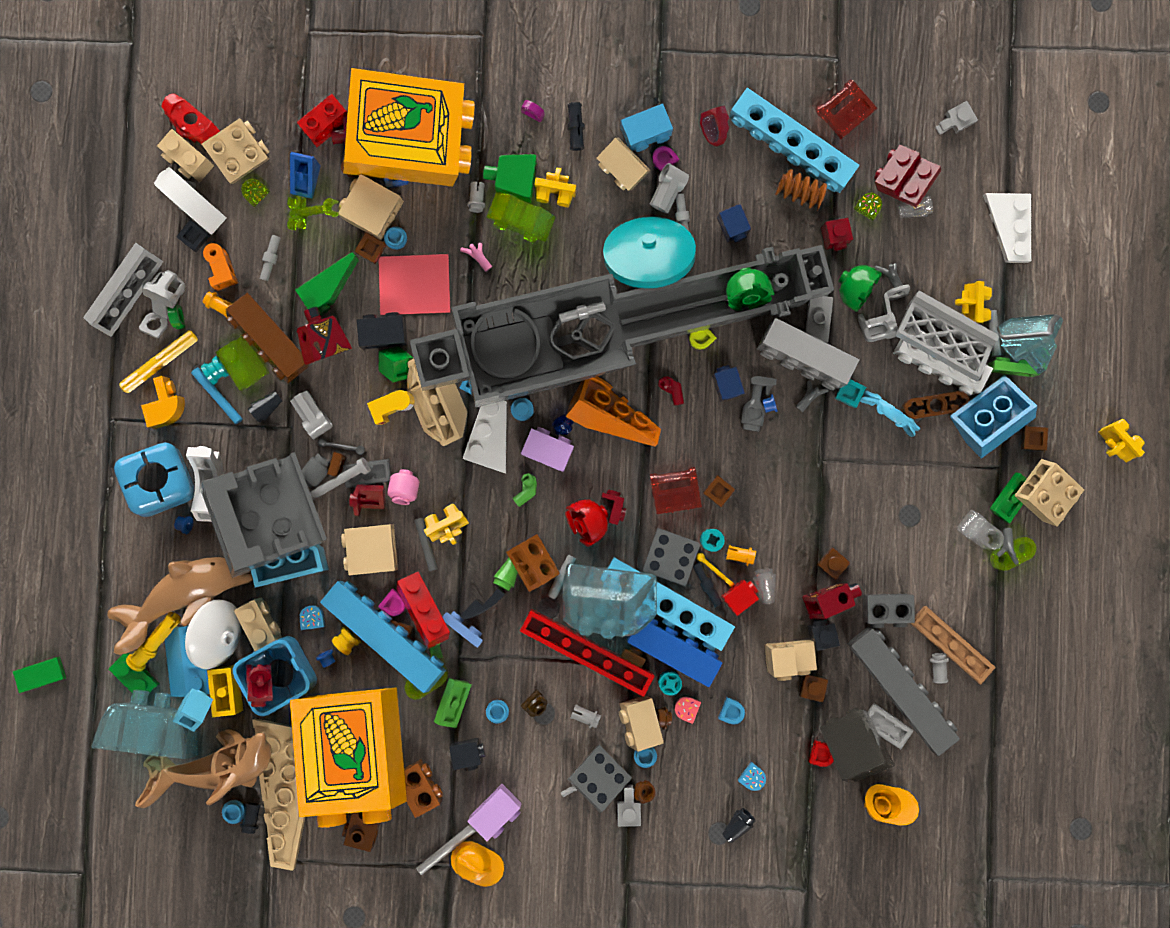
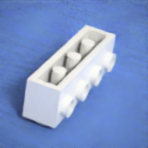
(946, 374)

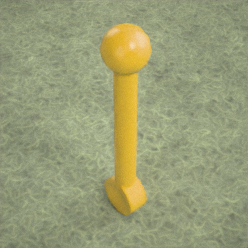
(701, 558)

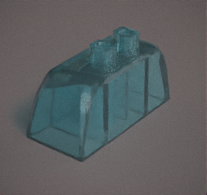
(608, 600)
(145, 728)

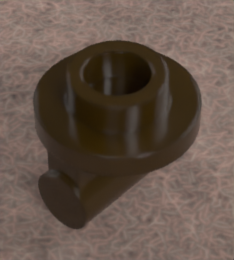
(535, 704)

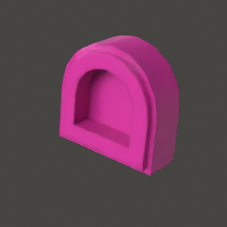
(392, 604)

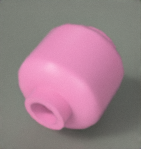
(403, 487)

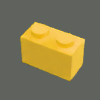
(224, 692)

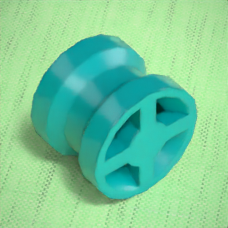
(214, 370)
(708, 540)
(672, 685)

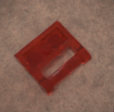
(850, 115)
(676, 498)

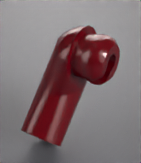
(672, 387)

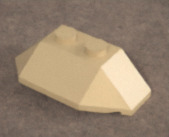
(438, 409)

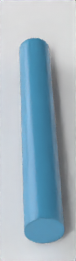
(216, 395)

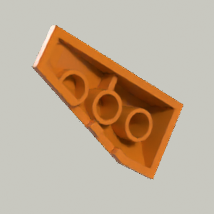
(602, 410)

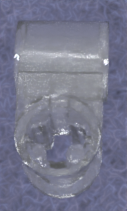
(978, 528)

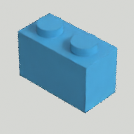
(646, 128)

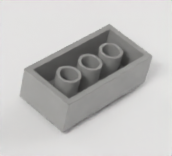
(807, 354)

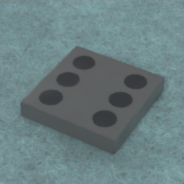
(671, 557)
(599, 778)

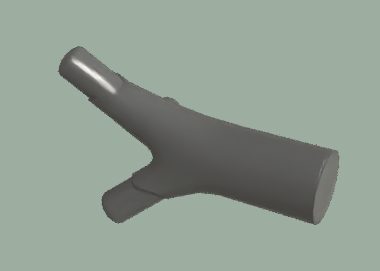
(891, 274)
(810, 396)
(1008, 545)

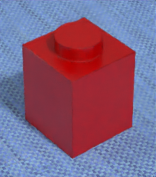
(740, 596)

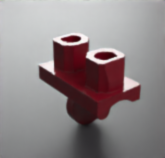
(259, 684)

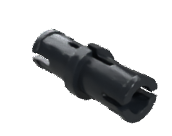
(575, 126)

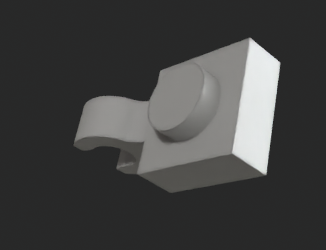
(957, 118)
(629, 810)

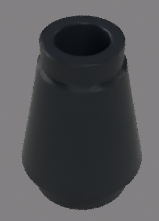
(265, 406)
(739, 824)

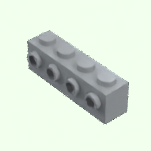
(123, 290)

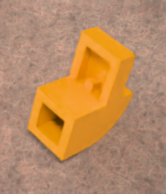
(167, 408)

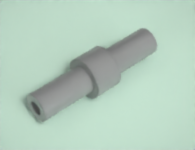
(682, 215)
(270, 258)
(582, 312)
(993, 323)
(559, 579)

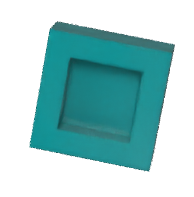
(851, 393)

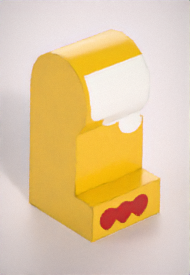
(390, 404)

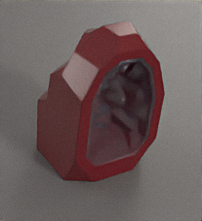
(715, 125)

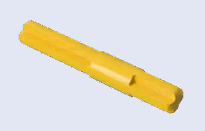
(158, 361)

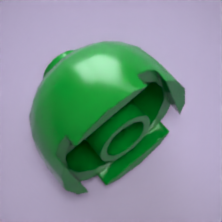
(857, 285)
(749, 288)

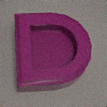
(532, 110)
(663, 156)

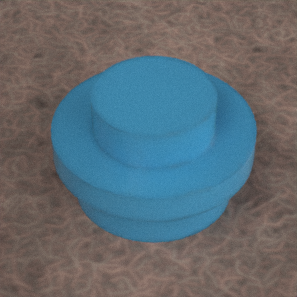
(395, 238)
(522, 409)
(497, 711)
(645, 758)
(233, 811)

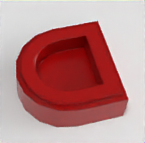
(820, 754)

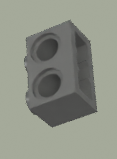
(888, 604)

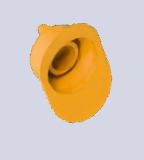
(891, 805)
(477, 864)

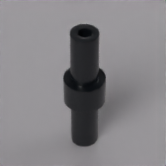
(707, 584)

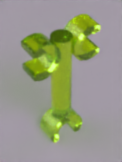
(299, 210)

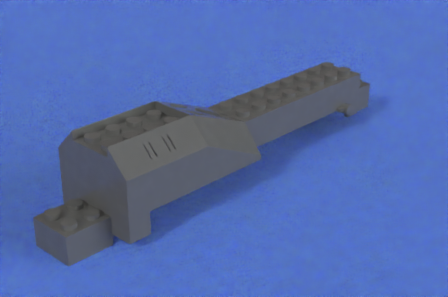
(527, 358)

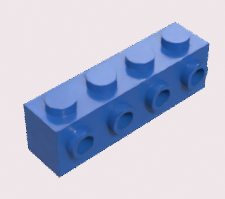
(677, 653)

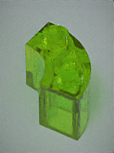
(520, 217)

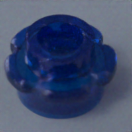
(562, 425)

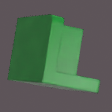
(394, 363)

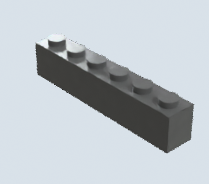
(903, 690)

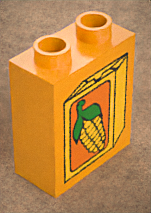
(406, 128)
(348, 755)

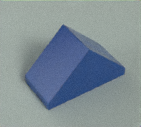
(303, 174)

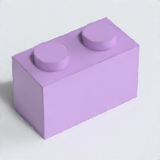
(547, 449)
(495, 813)

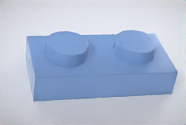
(470, 634)

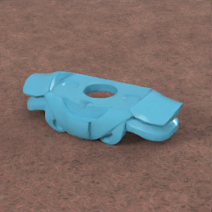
(891, 412)

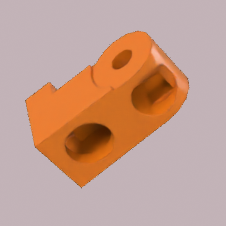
(221, 267)

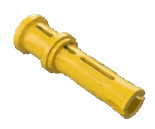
(138, 660)

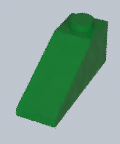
(327, 285)

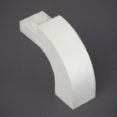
(189, 200)
(205, 466)

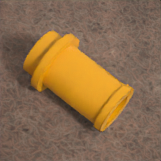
(213, 301)
(741, 555)

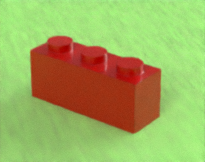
(422, 610)

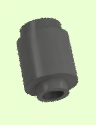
(315, 470)

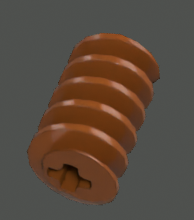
(802, 189)

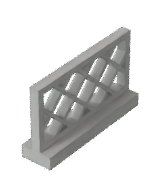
(952, 324)

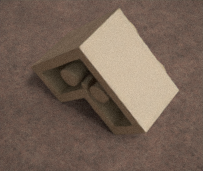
(790, 659)

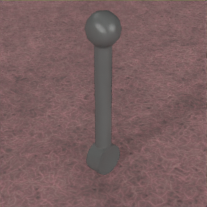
(359, 449)

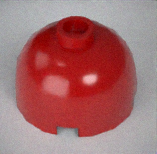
(588, 520)

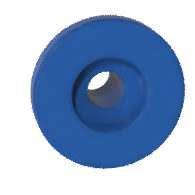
(769, 404)
(184, 524)
(326, 658)

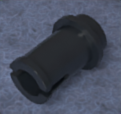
(250, 818)

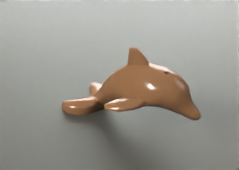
(186, 585)
(231, 766)

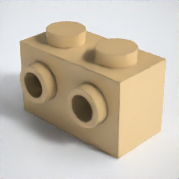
(180, 151)
(622, 164)
(258, 623)
(640, 723)

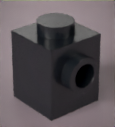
(823, 634)
(467, 754)

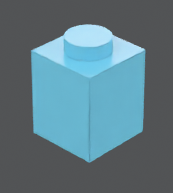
(193, 709)

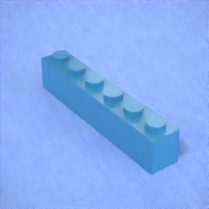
(383, 636)

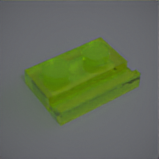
(242, 363)

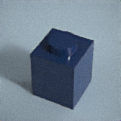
(734, 224)
(727, 383)

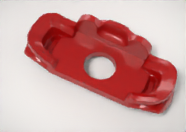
(177, 108)

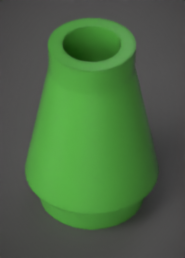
(506, 576)

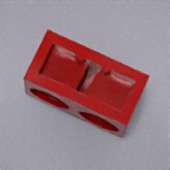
(322, 120)

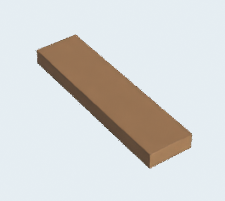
(952, 645)

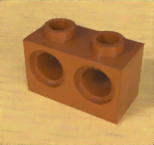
(533, 562)
(425, 785)

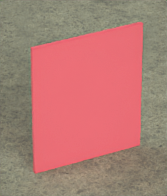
(414, 284)

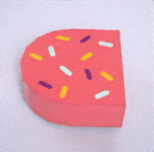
(687, 708)

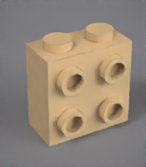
(236, 150)
(370, 206)
(1049, 492)
(370, 549)

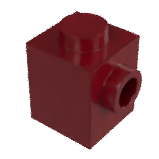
(837, 234)

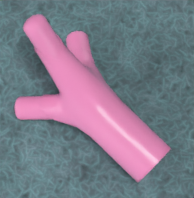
(478, 255)

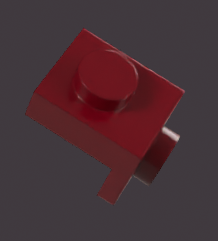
(367, 497)
(618, 511)

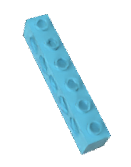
(790, 129)
(720, 629)

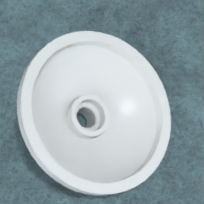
(213, 634)

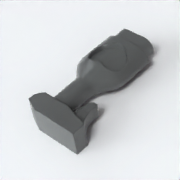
(754, 410)

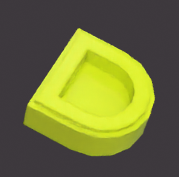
(701, 339)

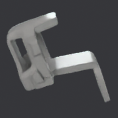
(161, 300)
(887, 322)

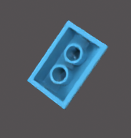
(994, 416)
(181, 672)

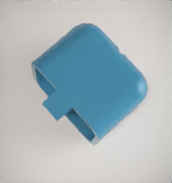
(176, 491)
(303, 677)

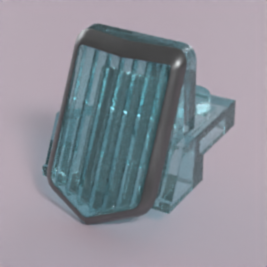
(1031, 339)

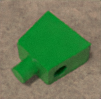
(514, 175)

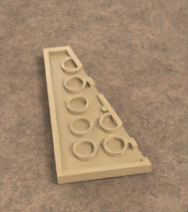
(280, 795)

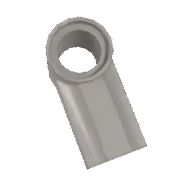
(671, 182)
(313, 418)

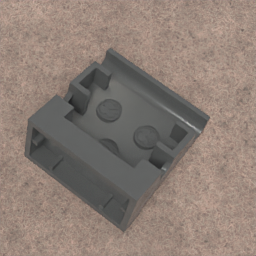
(262, 514)

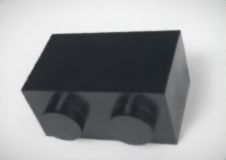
(382, 331)

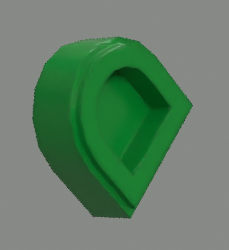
(176, 317)

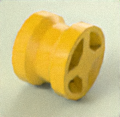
(346, 640)

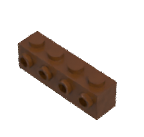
(266, 337)
(358, 834)

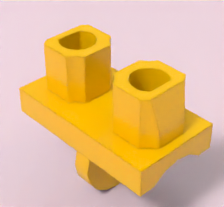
(545, 187)
(973, 301)
(1120, 441)
(448, 527)

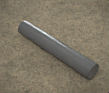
(426, 545)

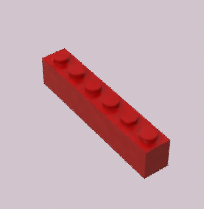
(587, 652)

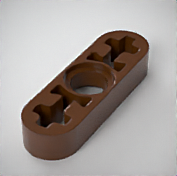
(941, 397)

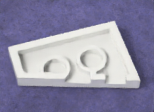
(1013, 224)
(488, 437)

